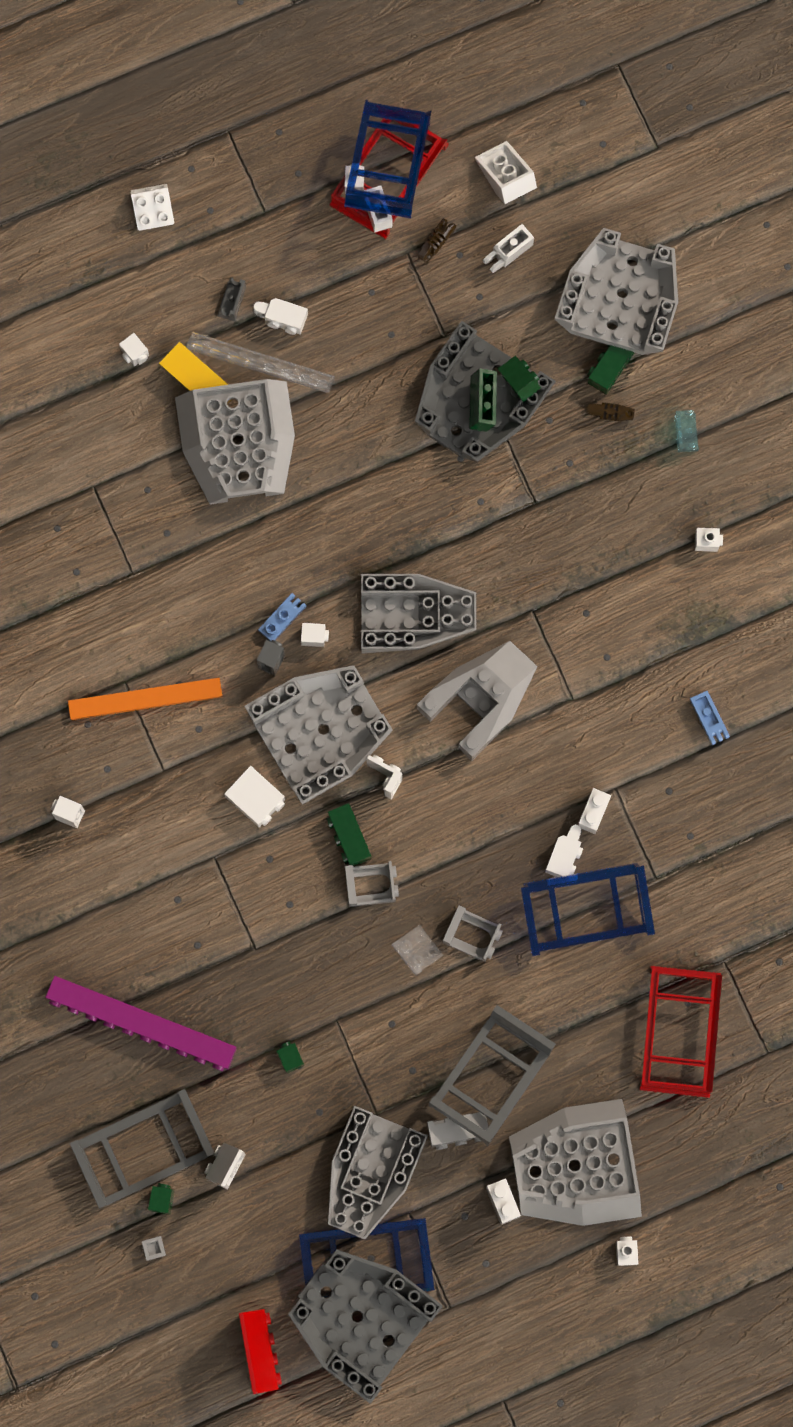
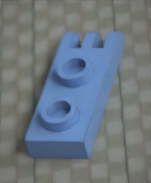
(281, 618)
(709, 717)

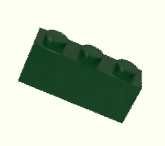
(609, 368)
(483, 400)
(348, 835)

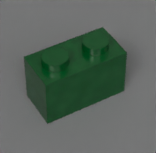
(519, 378)
(161, 1199)

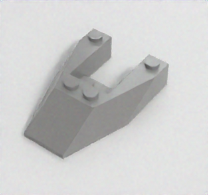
(490, 687)

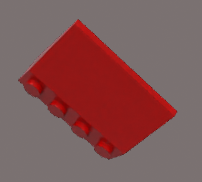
(259, 1351)

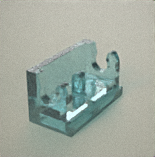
(686, 431)

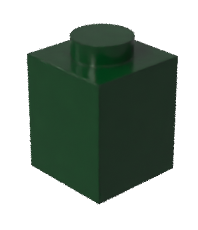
(290, 1057)

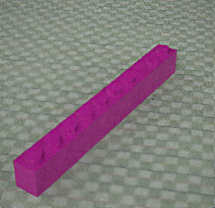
(142, 1023)

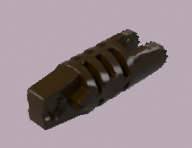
(436, 240)
(611, 411)

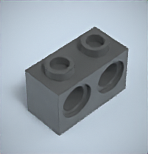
(271, 657)

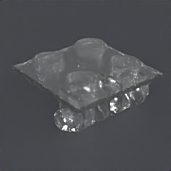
(417, 950)

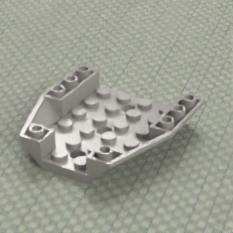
(593, 302)
(208, 434)
(297, 711)
(597, 1189)

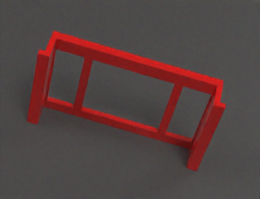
(361, 216)
(711, 1041)

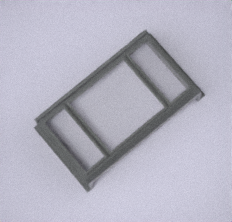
(521, 1031)
(79, 1145)

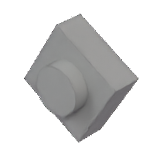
(153, 1248)

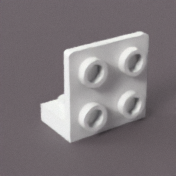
(152, 207)
(393, 772)

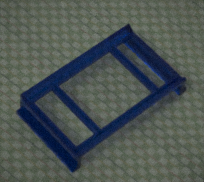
(379, 202)
(608, 873)
(394, 1227)

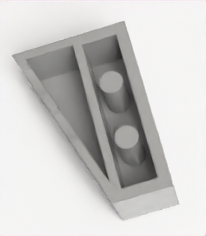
(448, 1132)

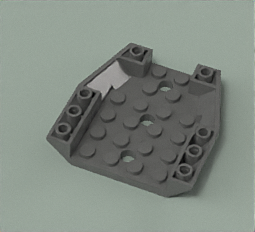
(447, 397)
(388, 1307)

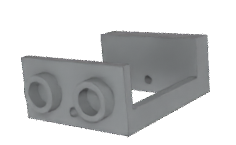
(369, 870)
(492, 928)

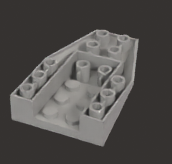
(412, 612)
(370, 1171)

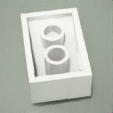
(506, 172)
(225, 1165)

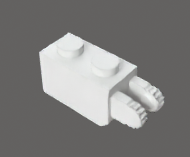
(510, 248)
(282, 315)
(564, 853)

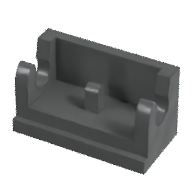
(232, 299)

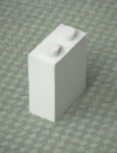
(255, 797)
(503, 1201)

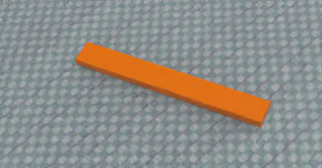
(145, 699)

